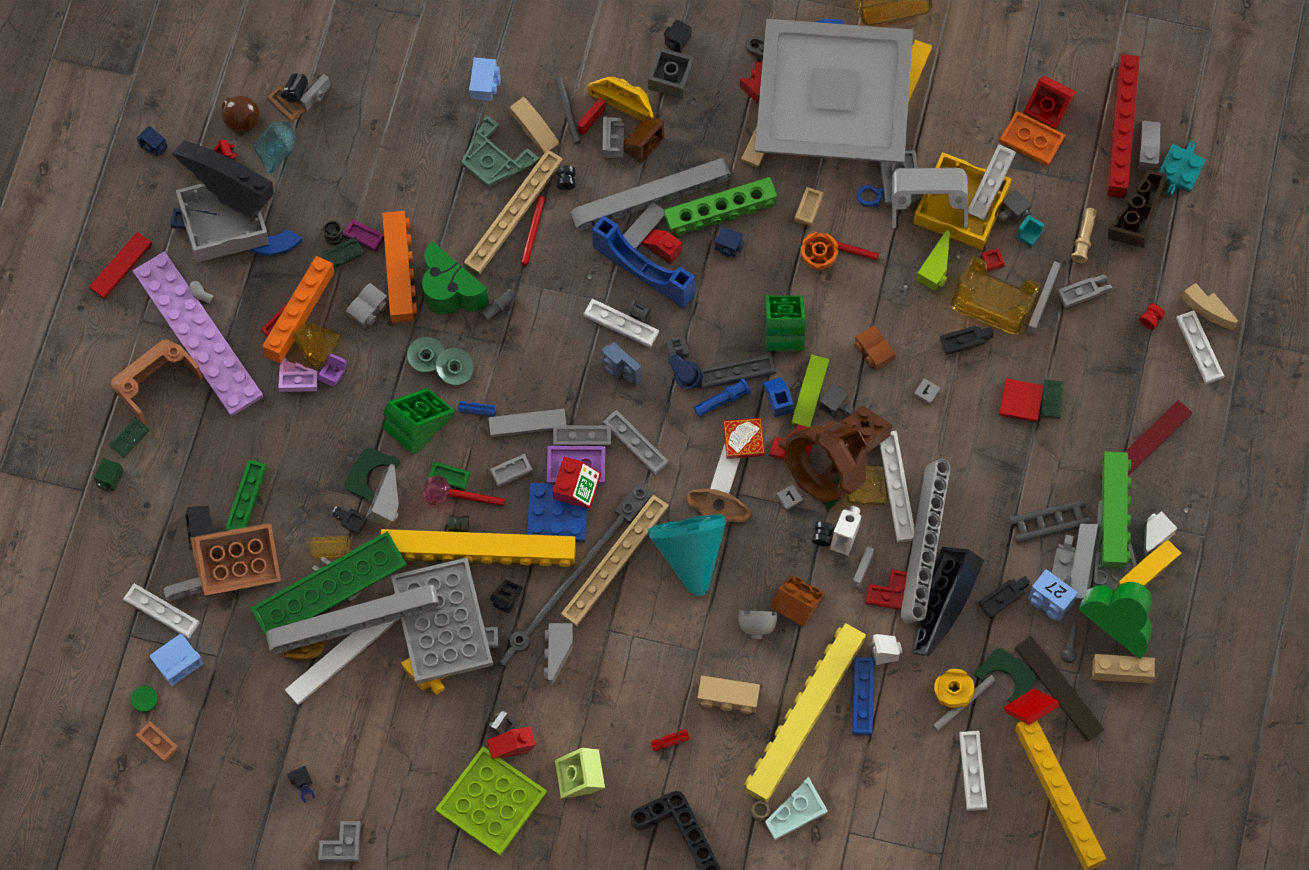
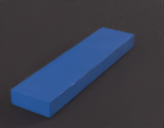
(863, 696)

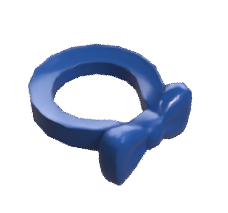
(870, 203)

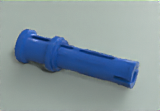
(730, 394)

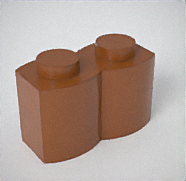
(874, 347)

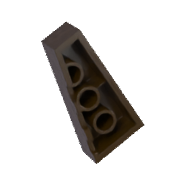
(1137, 217)

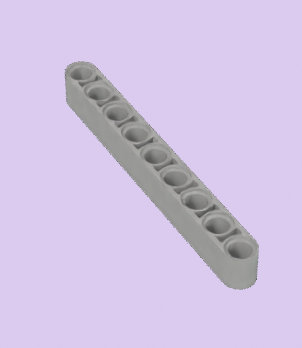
(655, 191)
(925, 541)
(352, 619)

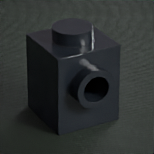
(677, 35)

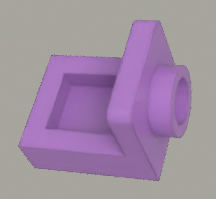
(332, 370)

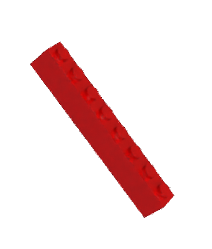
(1123, 126)

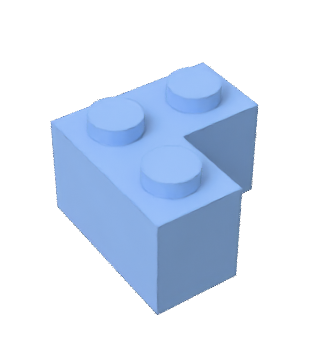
(484, 79)

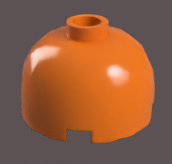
(819, 251)

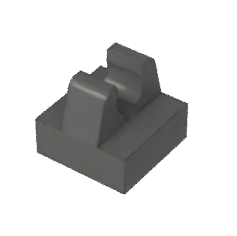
(678, 347)
(503, 723)

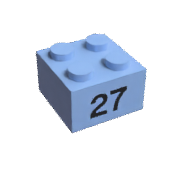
(1052, 596)

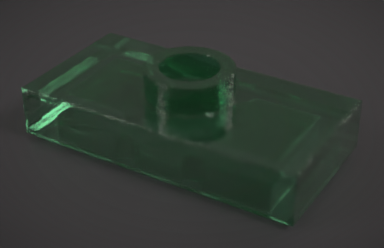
(344, 252)
(1052, 399)
(129, 437)

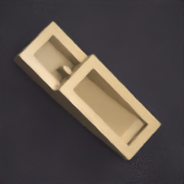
(533, 125)
(1209, 307)

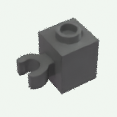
(1014, 207)
(835, 401)

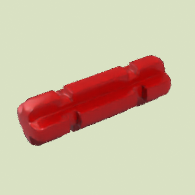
(670, 740)

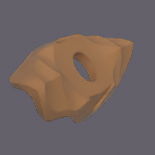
(703, 501)

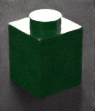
(108, 475)

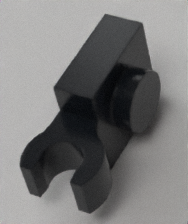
(351, 520)

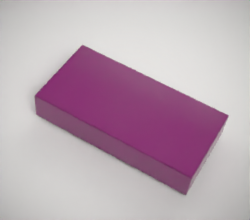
(367, 236)

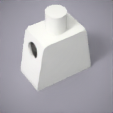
(846, 530)

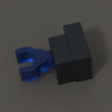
(302, 780)

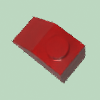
(663, 245)
(511, 743)

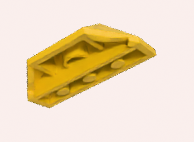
(622, 96)

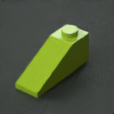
(934, 269)

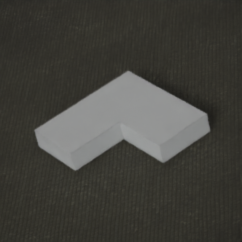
(346, 848)

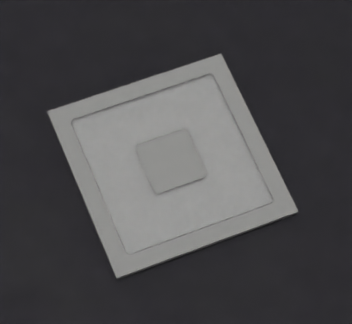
(834, 91)

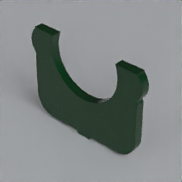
(366, 462)
(1003, 661)

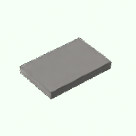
(886, 172)

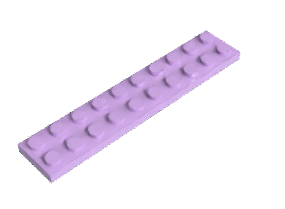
(198, 334)

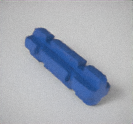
(477, 408)

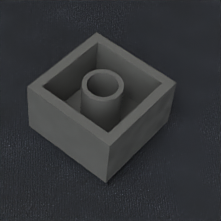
(671, 73)

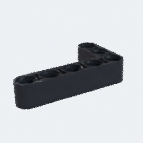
(685, 829)

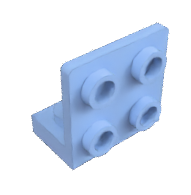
(176, 659)

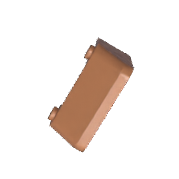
(126, 382)

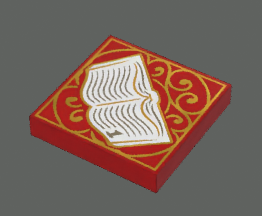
(743, 438)

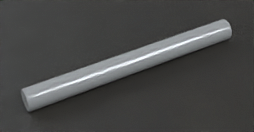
(954, 711)

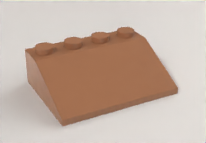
(236, 559)

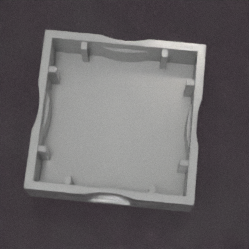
(214, 234)

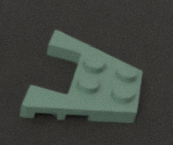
(489, 162)

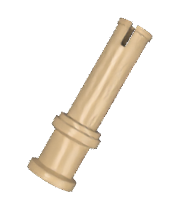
(1083, 242)

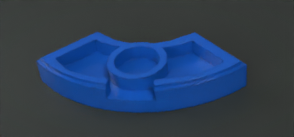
(279, 244)

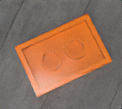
(1032, 138)

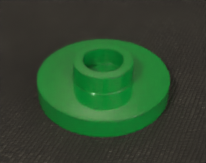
(144, 699)

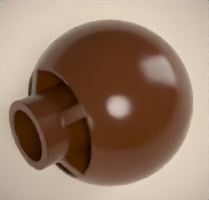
(240, 113)

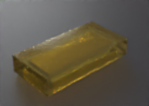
(330, 546)

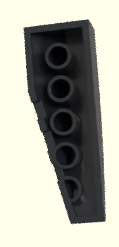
(227, 179)
(950, 589)

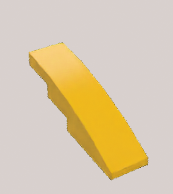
(1152, 565)

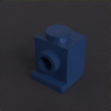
(152, 141)

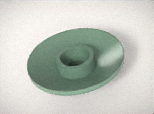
(420, 348)
(460, 360)

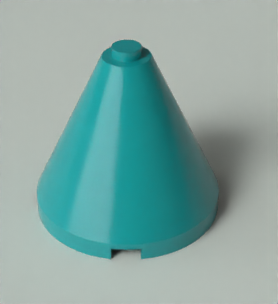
(691, 548)

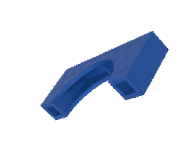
(674, 284)

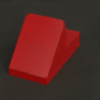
(753, 84)

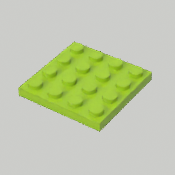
(491, 801)

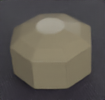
(760, 810)

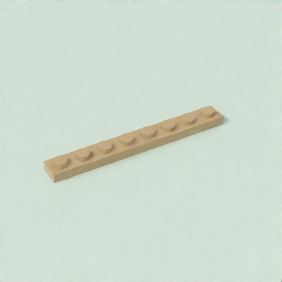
(513, 212)
(614, 561)

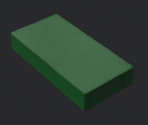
(456, 477)

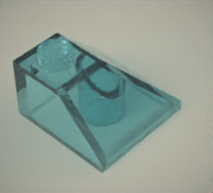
(275, 144)

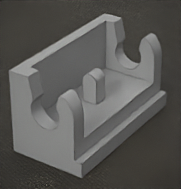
(613, 137)

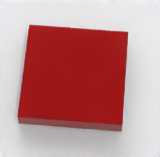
(1021, 400)
(1031, 706)

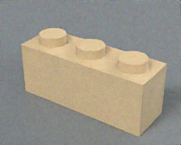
(1123, 668)
(728, 694)

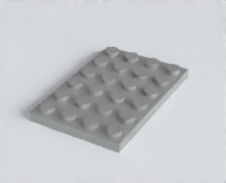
(453, 634)

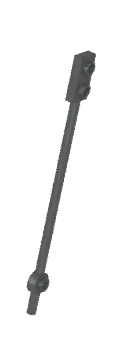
(626, 512)

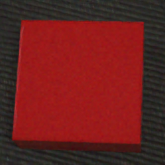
(993, 259)

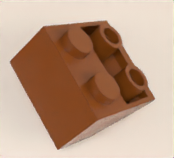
(797, 600)

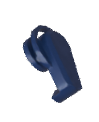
(686, 372)

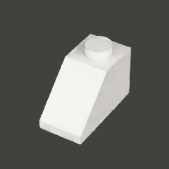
(1156, 532)
(885, 649)

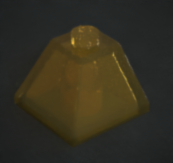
(316, 342)

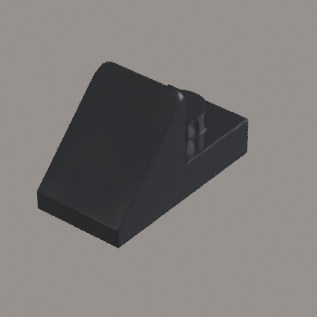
(506, 596)

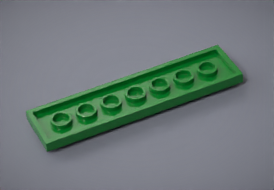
(331, 584)

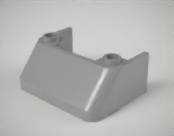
(930, 181)

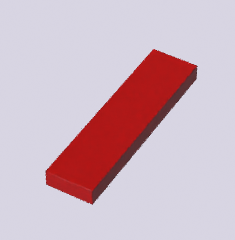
(120, 265)

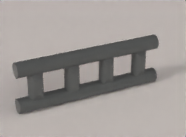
(1057, 511)

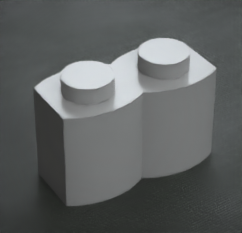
(367, 305)

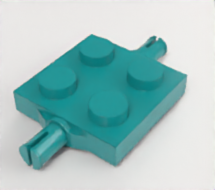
(1181, 167)

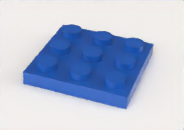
(553, 516)

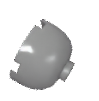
(757, 622)

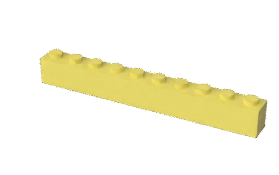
(805, 713)

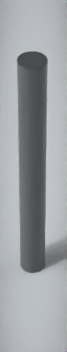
(568, 111)

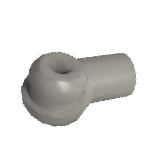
(199, 293)

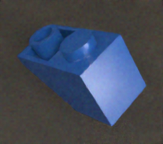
(778, 397)

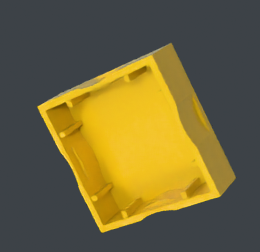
(938, 215)

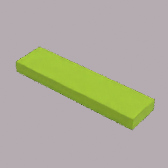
(810, 391)

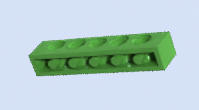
(762, 188)

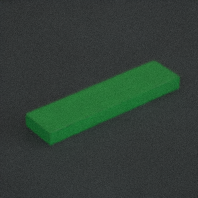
(246, 495)

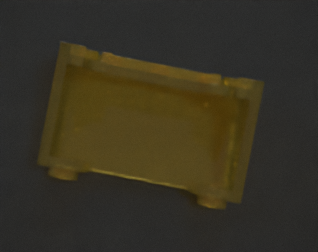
(993, 299)

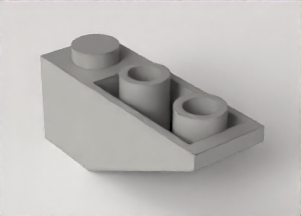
(560, 646)

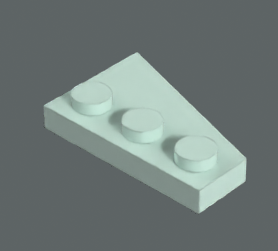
(798, 810)

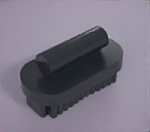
(295, 87)

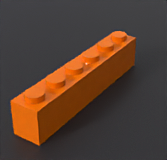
(398, 266)
(298, 309)

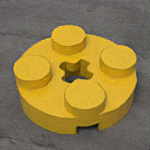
(954, 699)

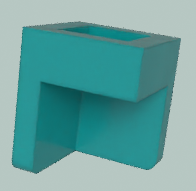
(1030, 231)

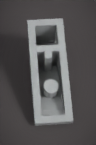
(1149, 146)
(385, 501)

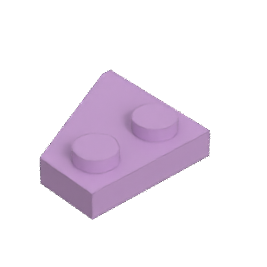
(296, 377)

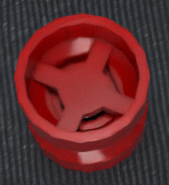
(1152, 316)

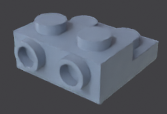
(619, 362)

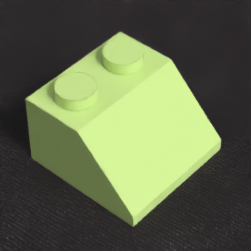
(579, 773)

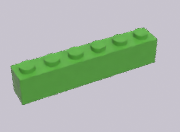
(1115, 509)

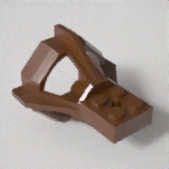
(846, 447)

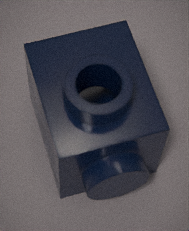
(729, 242)

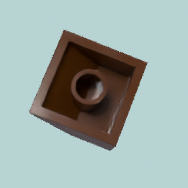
(644, 139)

